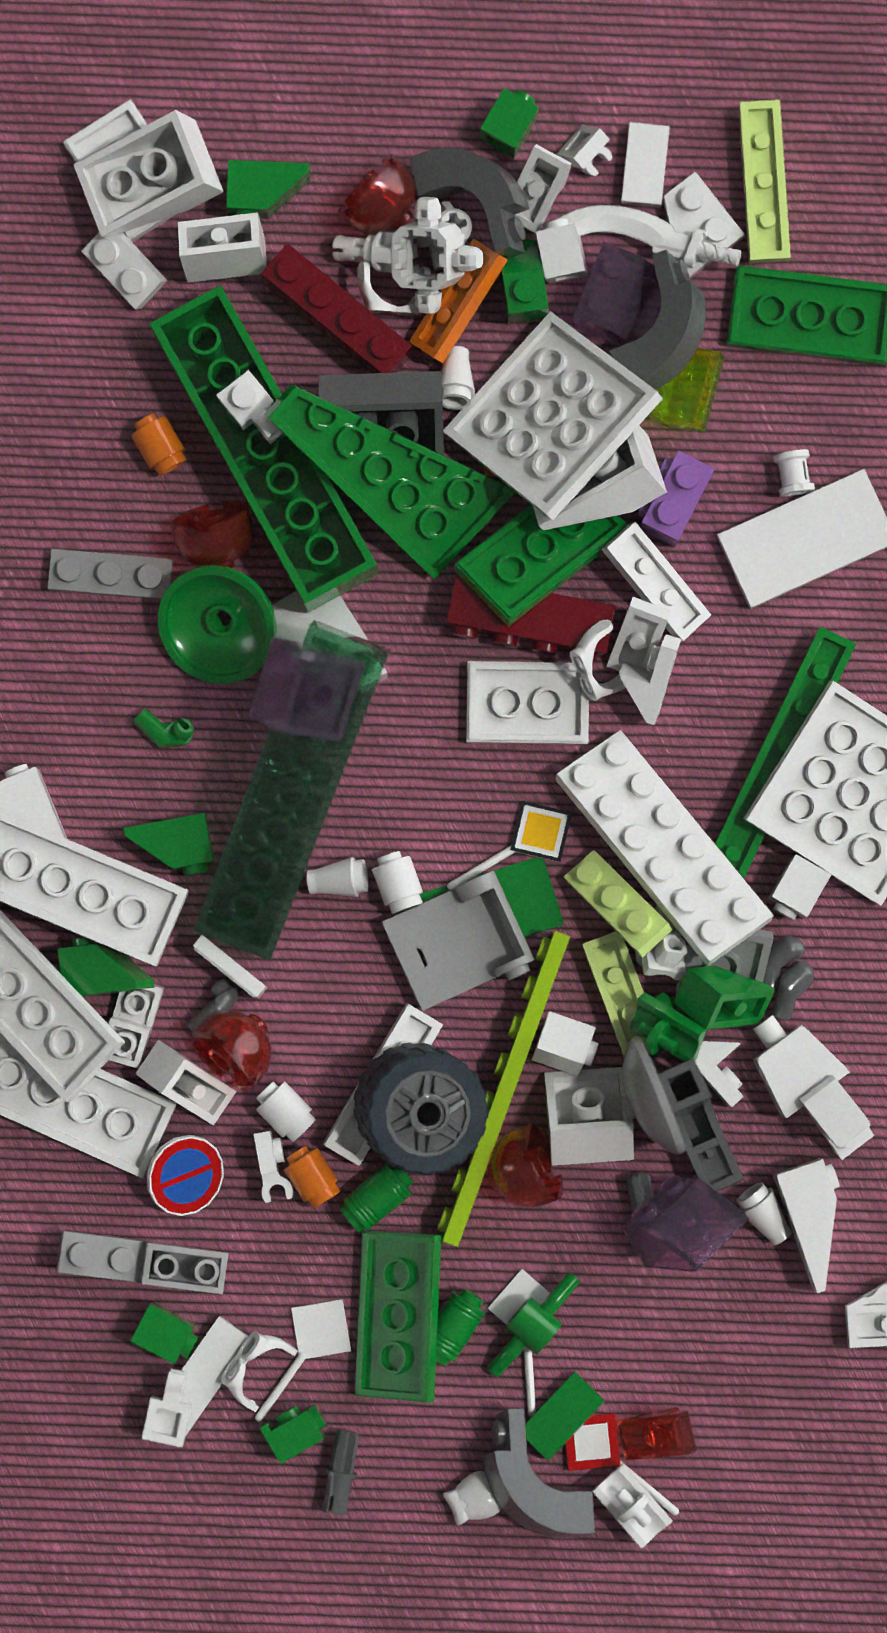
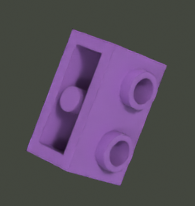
(669, 514)

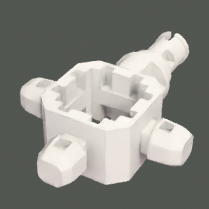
(395, 254)

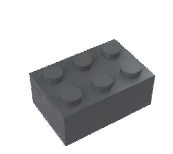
(397, 401)

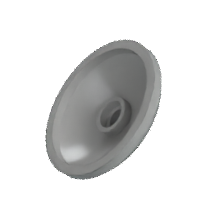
(647, 1099)

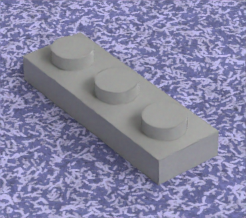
(109, 574)

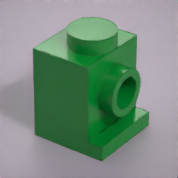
(294, 1431)

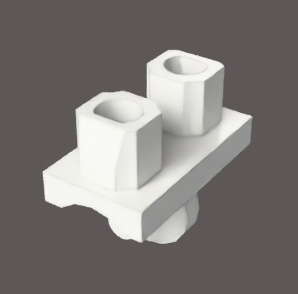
(666, 956)
(632, 1505)

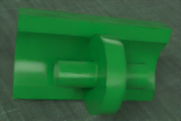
(667, 1028)

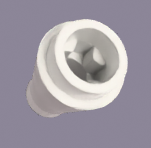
(457, 379)
(340, 878)
(764, 1213)

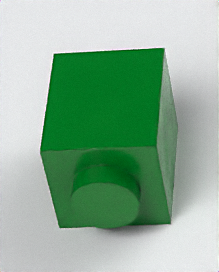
(509, 122)
(165, 1333)

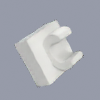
(584, 146)

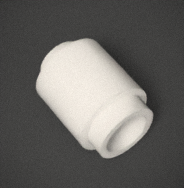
(398, 882)
(284, 1110)

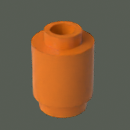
(158, 444)
(311, 1176)

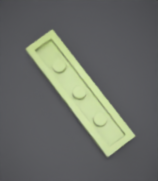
(764, 181)

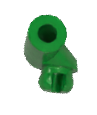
(165, 734)

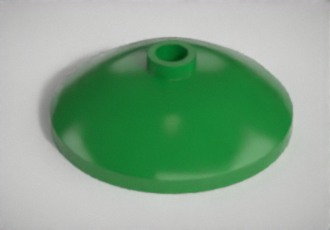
(201, 638)

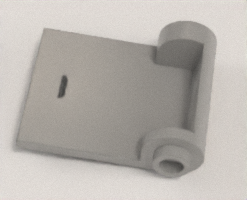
(463, 939)

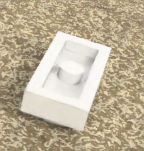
(125, 268)

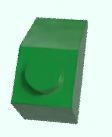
(263, 186)
(524, 286)
(177, 842)
(100, 969)
(722, 997)

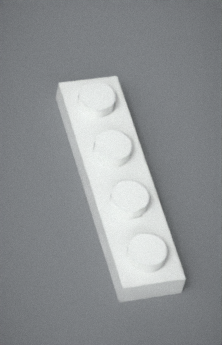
(410, 1027)

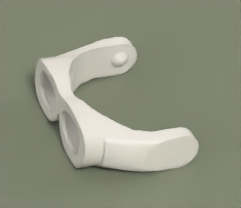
(375, 303)
(582, 660)
(250, 1349)

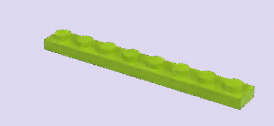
(508, 1069)

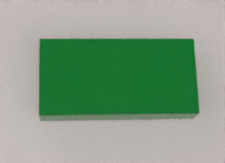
(562, 1416)

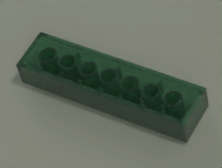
(284, 815)

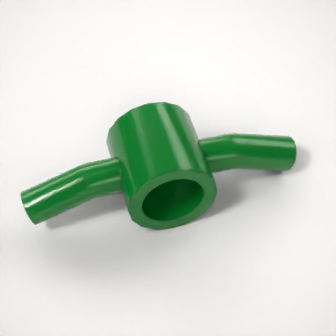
(533, 1325)

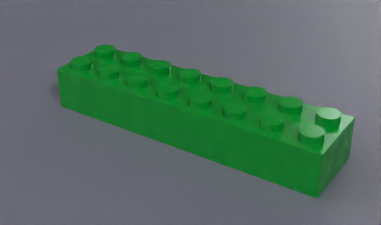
(279, 482)

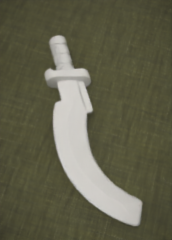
(651, 231)

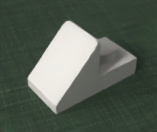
(541, 183)
(639, 632)
(649, 686)
(722, 1082)
(837, 1117)

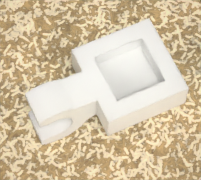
(247, 403)
(269, 1155)
(167, 1416)

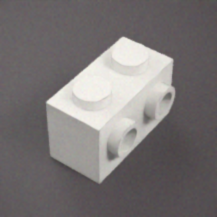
(222, 247)

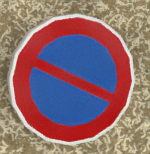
(185, 1175)

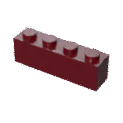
(335, 312)
(549, 625)

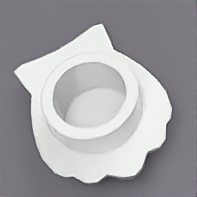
(472, 1499)

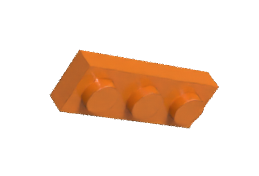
(459, 302)

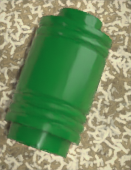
(376, 1197)
(457, 1323)

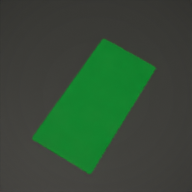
(528, 894)

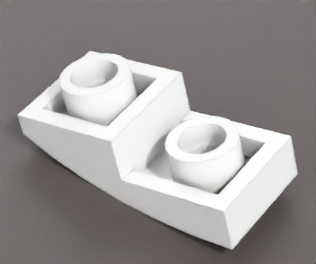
(133, 1022)

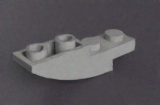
(142, 1261)

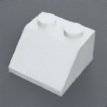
(587, 1117)

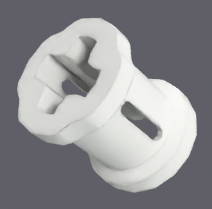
(794, 473)

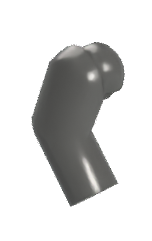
(781, 953)
(790, 987)
(224, 999)

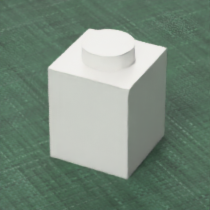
(561, 251)
(798, 888)
(565, 1044)

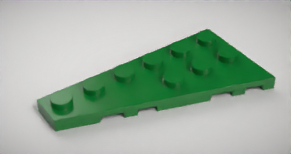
(403, 487)

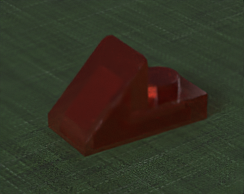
(657, 1434)

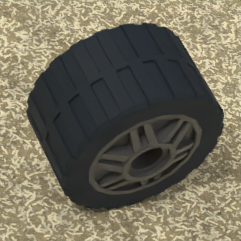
(446, 1125)

